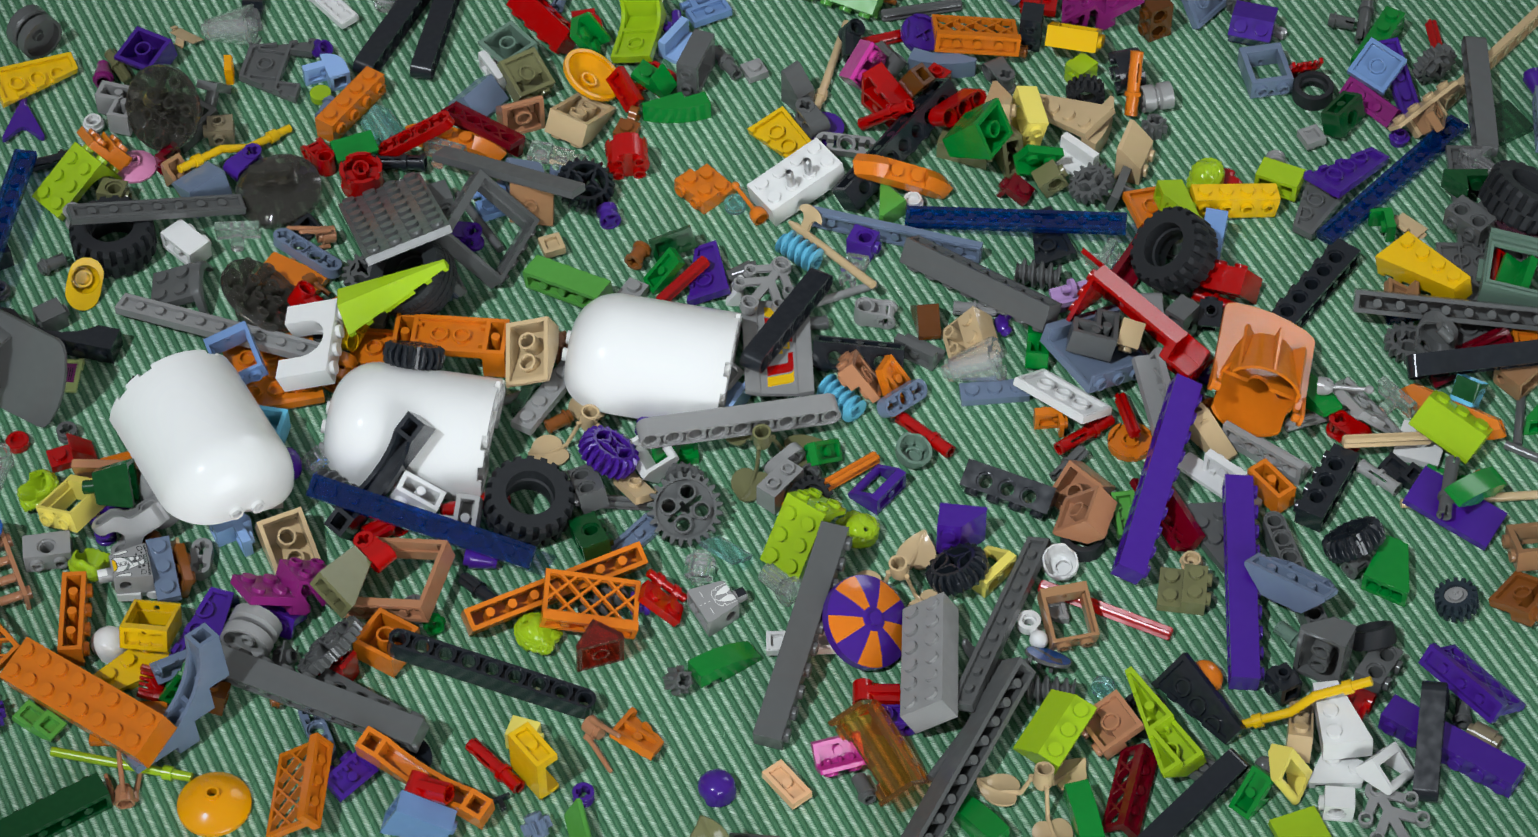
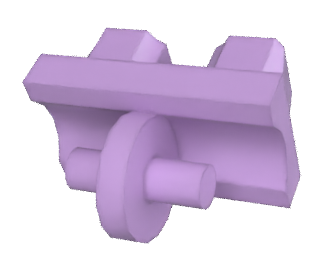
(1067, 293)

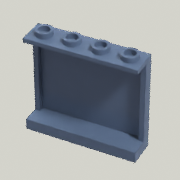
(1089, 372)

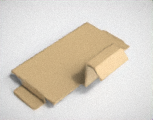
(183, 35)
(1406, 224)

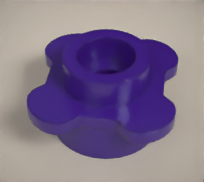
(322, 47)

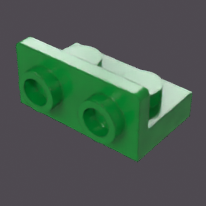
(588, 32)
(1035, 156)

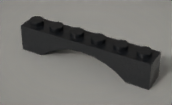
(95, 343)
(403, 447)

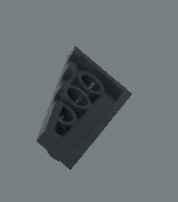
(1193, 691)

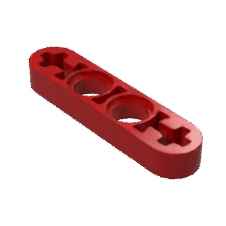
(435, 126)

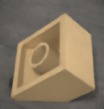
(1134, 152)

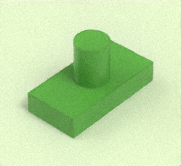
(1122, 509)

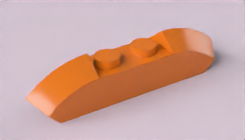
(473, 142)
(901, 175)
(1420, 393)

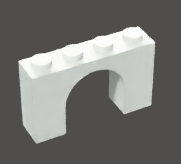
(321, 364)

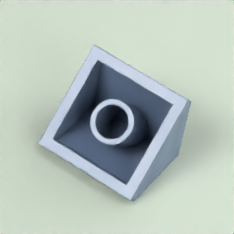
(482, 95)
(203, 181)

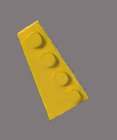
(32, 76)
(779, 133)
(125, 669)

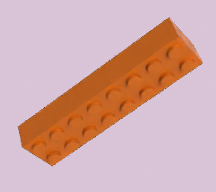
(88, 702)

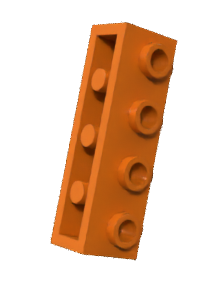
(350, 104)
(74, 617)

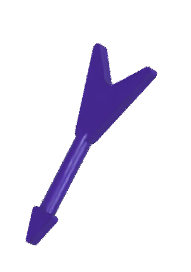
(23, 120)

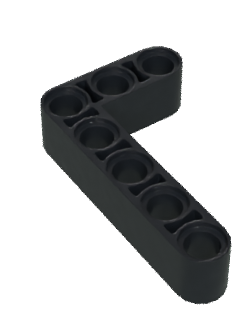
(1430, 736)

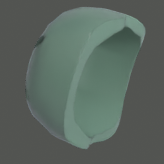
(912, 456)

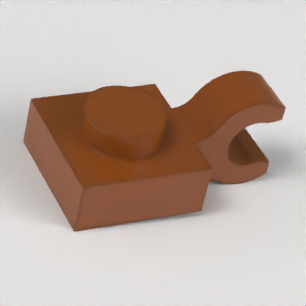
(630, 124)

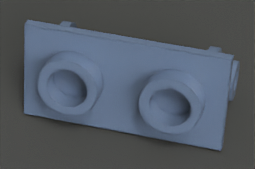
(168, 667)

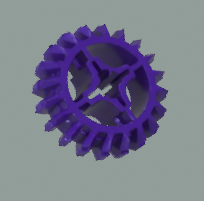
(608, 452)

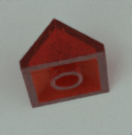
(599, 646)

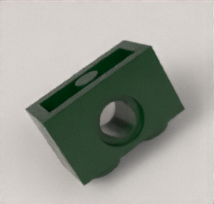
(1342, 114)
(590, 536)

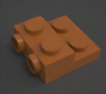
(1518, 597)

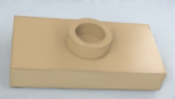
(634, 488)

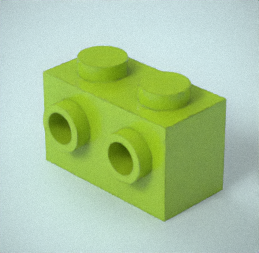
(1282, 174)

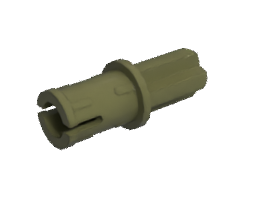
(118, 67)

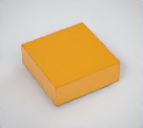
(229, 70)

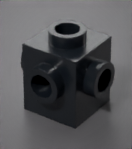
(1208, 321)
(1282, 683)

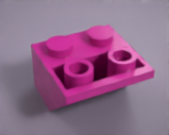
(862, 59)

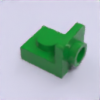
(1385, 220)

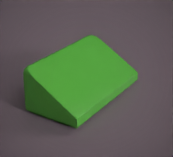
(576, 820)

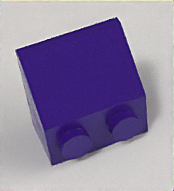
(1252, 23)
(146, 49)
(960, 525)

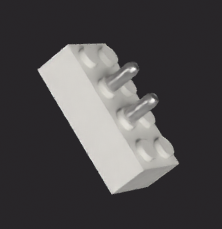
(796, 181)

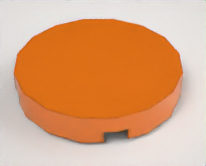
(1126, 448)

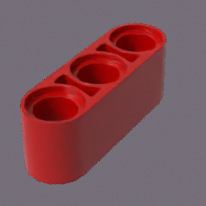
(953, 108)

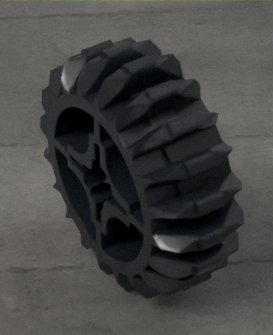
(587, 171)
(413, 355)
(1353, 539)
(957, 569)

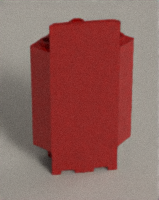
(1180, 350)

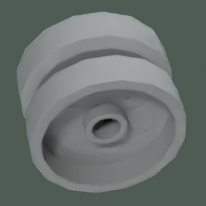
(252, 629)

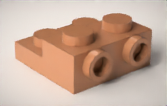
(856, 372)
(1112, 725)

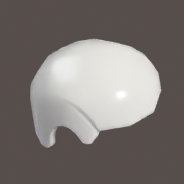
(1060, 562)
(106, 643)

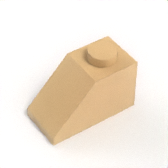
(1129, 335)

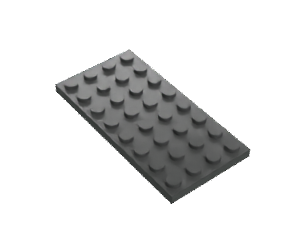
(394, 218)

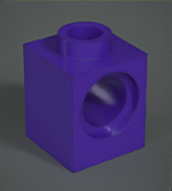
(863, 241)

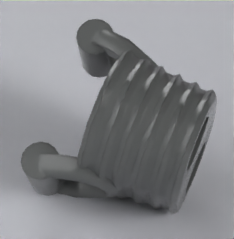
(1436, 332)

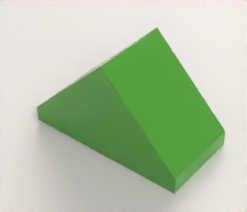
(891, 205)

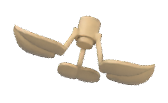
(551, 447)
(914, 553)
(1004, 788)

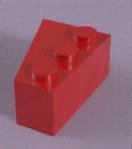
(880, 90)
(1232, 281)

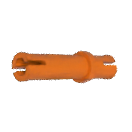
(1134, 80)

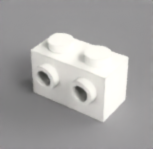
(186, 242)
(417, 492)

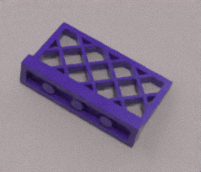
(1470, 682)

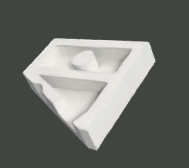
(1336, 773)

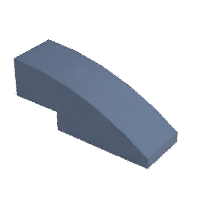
(960, 65)

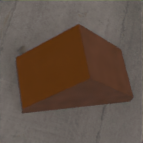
(926, 321)

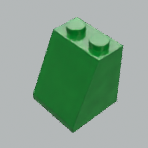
(979, 132)

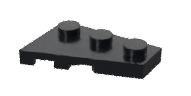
(1052, 247)

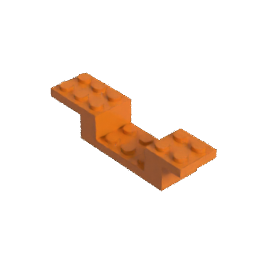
(456, 334)

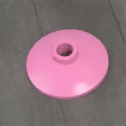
(141, 167)

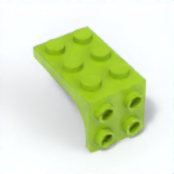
(638, 31)
(72, 178)
(797, 529)

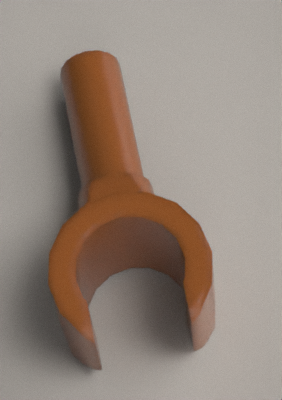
(311, 278)

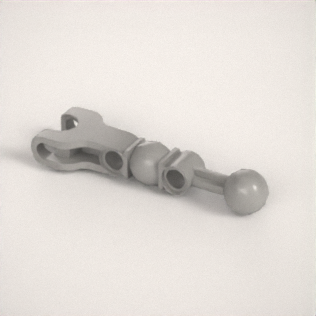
(131, 523)

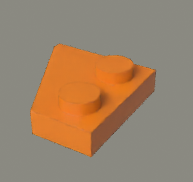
(891, 376)
(637, 735)

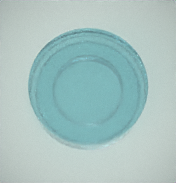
(734, 204)
(1102, 686)

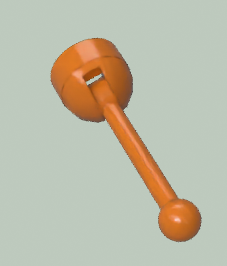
(757, 214)

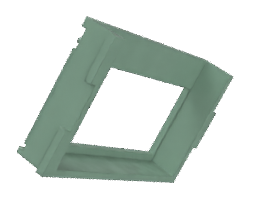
(1499, 291)

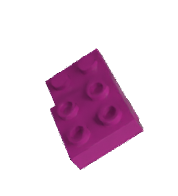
(1079, 11)
(283, 588)

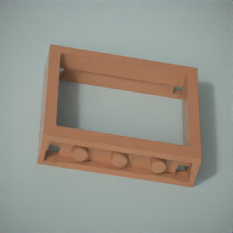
(412, 609)

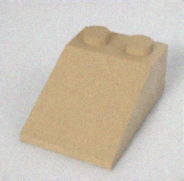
(578, 119)
(530, 351)
(286, 537)

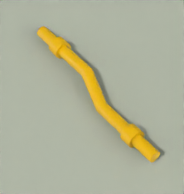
(199, 159)
(1347, 687)

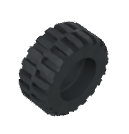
(1512, 195)
(117, 256)
(1192, 261)
(535, 476)

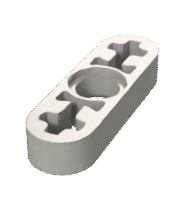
(852, 139)

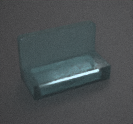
(381, 123)

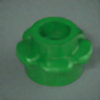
(436, 627)

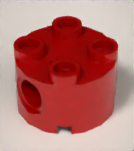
(627, 155)
(360, 173)

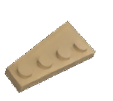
(1076, 116)

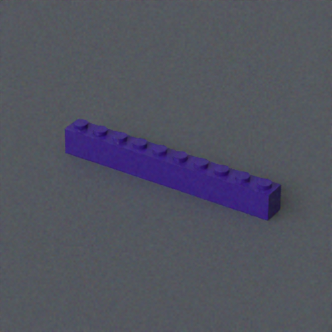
(1157, 479)
(1240, 591)

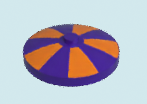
(864, 622)

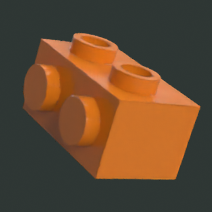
(1273, 487)

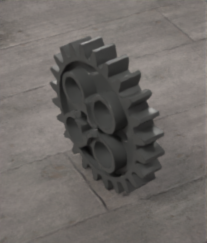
(671, 493)
(330, 646)

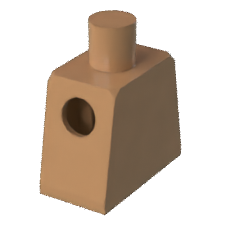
(1517, 381)

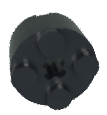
(1120, 66)

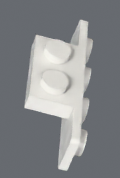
(1211, 471)

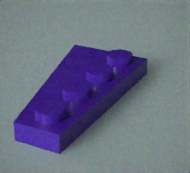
(1347, 173)
(212, 610)

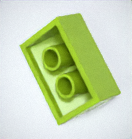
(1451, 426)
(1055, 728)

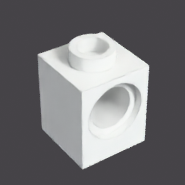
(1337, 803)

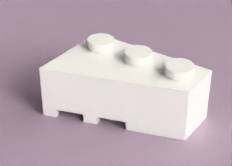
(1340, 727)

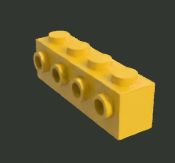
(1239, 200)

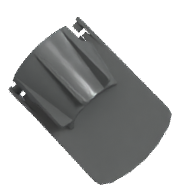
(30, 370)

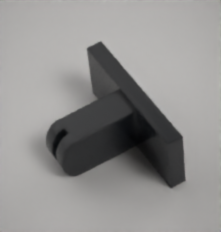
(500, 800)

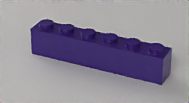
(1460, 749)

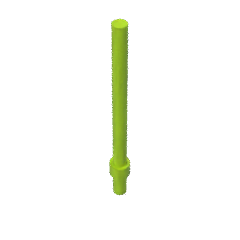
(166, 772)

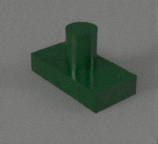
(680, 239)

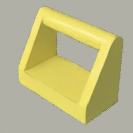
(998, 572)
(1286, 760)

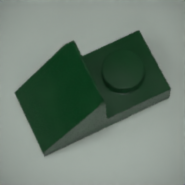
(1461, 180)

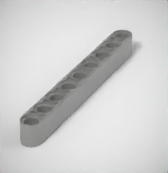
(737, 420)

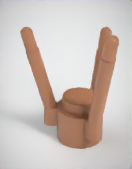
(324, 234)
(596, 729)
(124, 795)

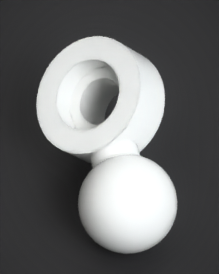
(1037, 637)

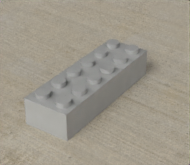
(929, 663)

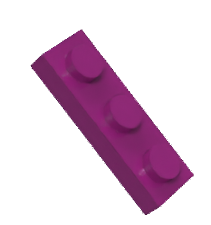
(1373, 103)

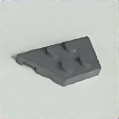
(1210, 519)

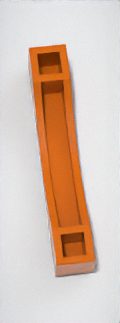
(394, 760)

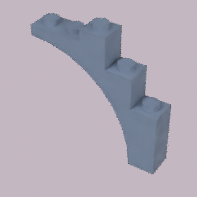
(203, 669)

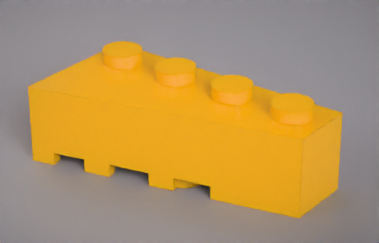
(1413, 260)

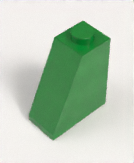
(1389, 572)

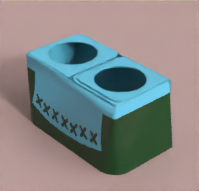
(1468, 390)

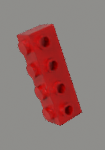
(546, 22)

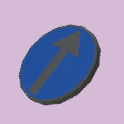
(1048, 657)

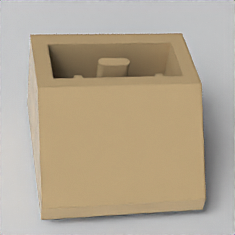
(967, 330)

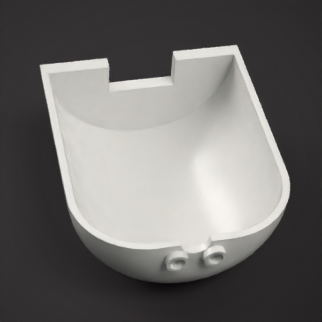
(650, 356)
(378, 396)
(202, 439)

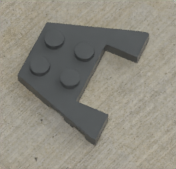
(267, 63)

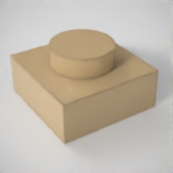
(552, 245)

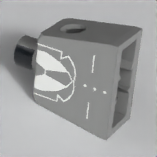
(715, 605)

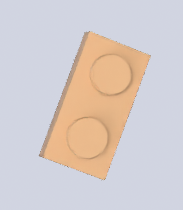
(786, 784)

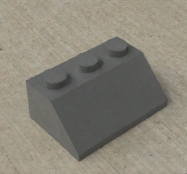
(1324, 649)

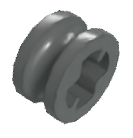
(62, 428)

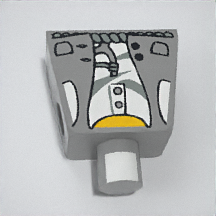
(129, 571)

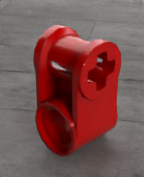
(320, 156)
(1347, 426)
(376, 551)

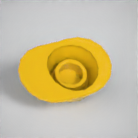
(84, 283)

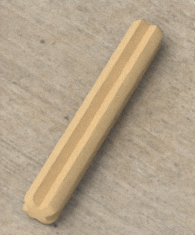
(1384, 440)

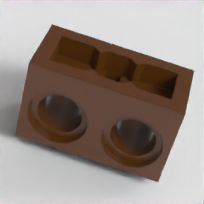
(1155, 19)

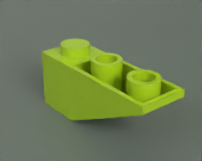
(1173, 194)

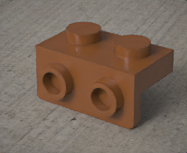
(182, 563)

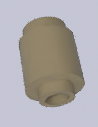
(1485, 734)

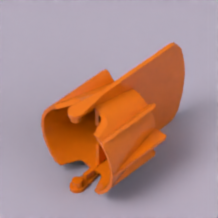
(1260, 370)

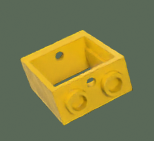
(1074, 37)
(152, 636)

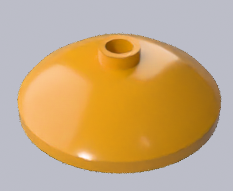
(588, 73)
(218, 813)

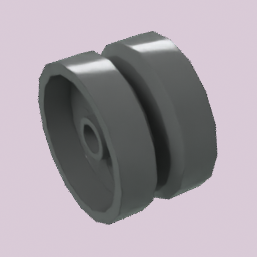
(34, 31)

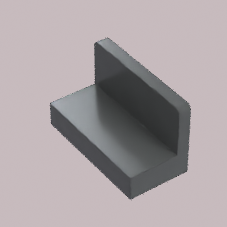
(920, 351)

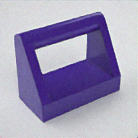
(885, 493)

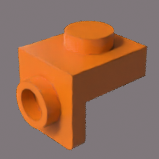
(1050, 418)

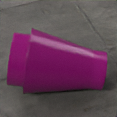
(102, 72)

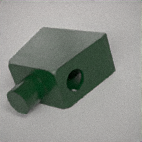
(114, 485)

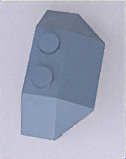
(1289, 583)

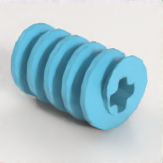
(799, 250)
(849, 404)

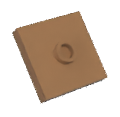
(536, 201)

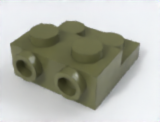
(526, 75)
(1184, 589)

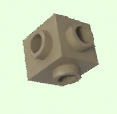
(220, 130)

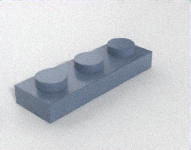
(991, 393)
(163, 569)

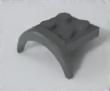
(181, 285)

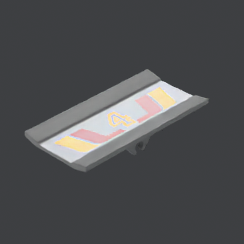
(790, 370)

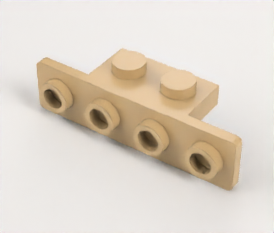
(1416, 108)

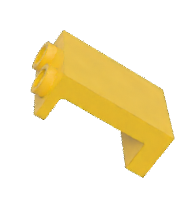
(529, 760)

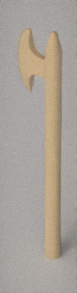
(812, 215)

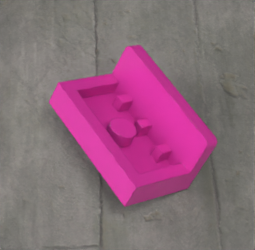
(835, 755)

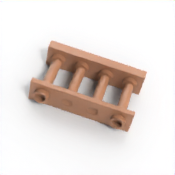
(24, 591)

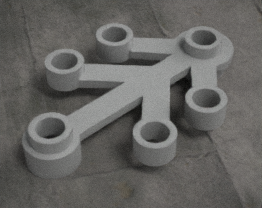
(778, 268)
(1390, 814)

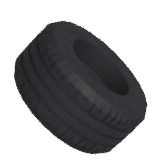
(427, 298)

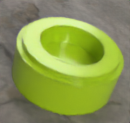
(319, 92)

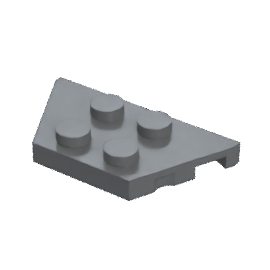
(1364, 408)

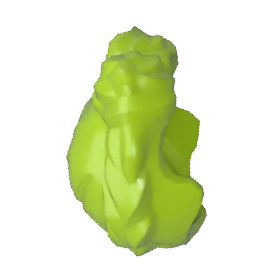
(1206, 172)
(37, 488)
(857, 522)
(89, 561)
(535, 638)

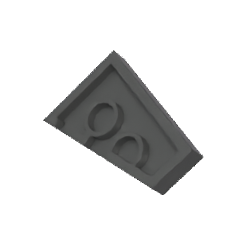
(1314, 210)

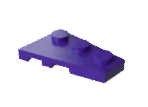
(711, 282)

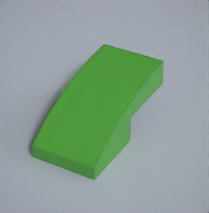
(39, 722)

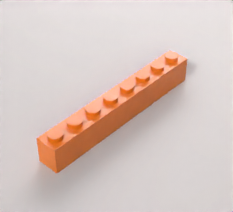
(530, 597)

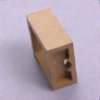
(1515, 536)
(1065, 593)

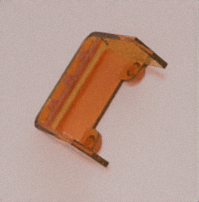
(881, 749)

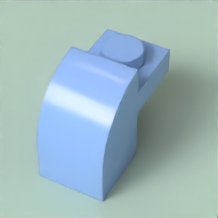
(330, 69)
(235, 530)

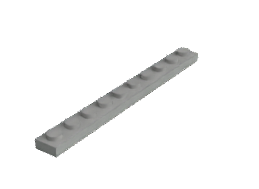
(208, 325)
(552, 391)

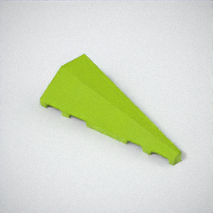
(368, 299)
(1172, 746)

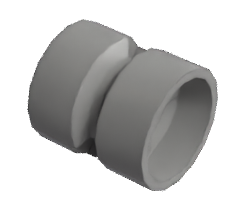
(1159, 96)

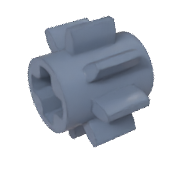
(536, 824)

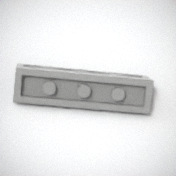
(1152, 382)
(1258, 448)

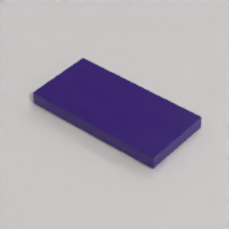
(1472, 523)

